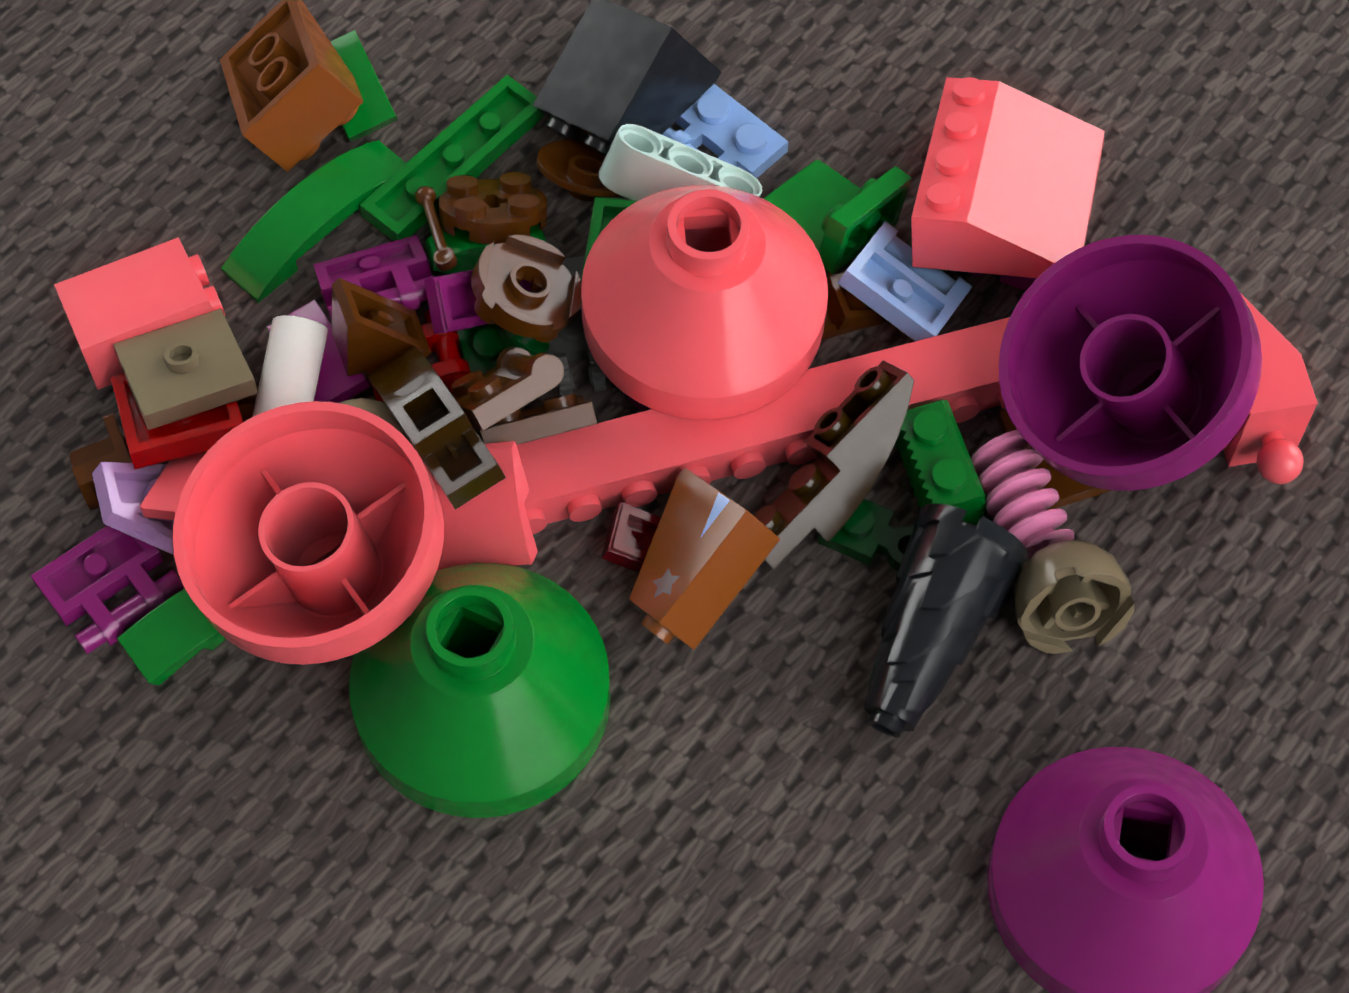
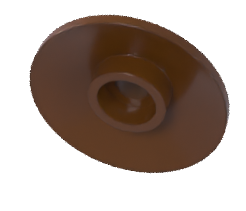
(573, 168)

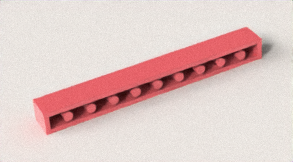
(646, 451)

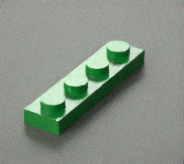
(461, 149)

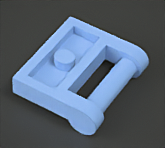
(906, 296)

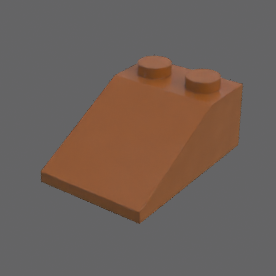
(289, 84)

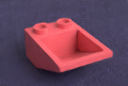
(1278, 412)

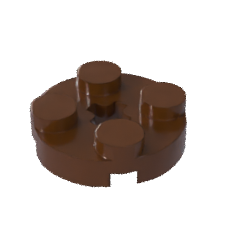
(492, 207)
(507, 304)

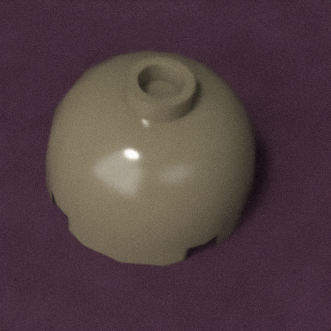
(1077, 589)

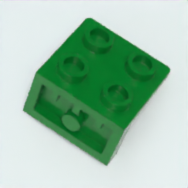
(839, 213)

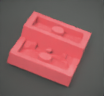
(494, 522)

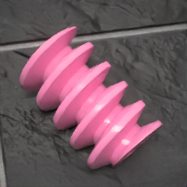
(1014, 492)

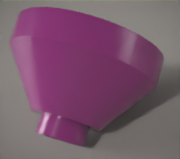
(1130, 362)
(1111, 922)

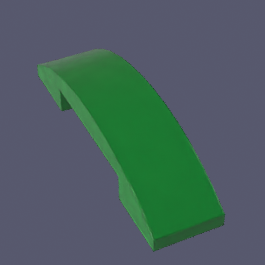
(306, 216)

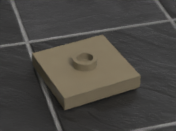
(185, 369)

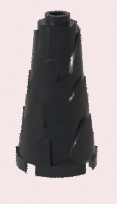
(944, 594)

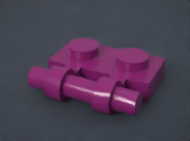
(390, 270)
(95, 572)

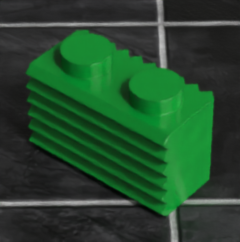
(939, 460)

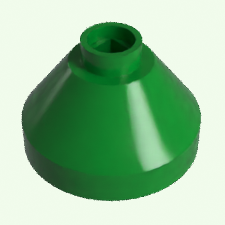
(491, 727)

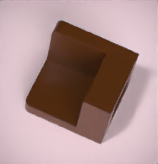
(89, 457)

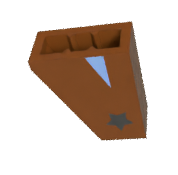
(698, 560)

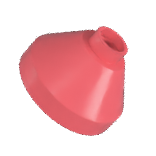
(704, 302)
(308, 532)

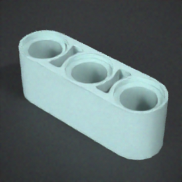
(648, 163)

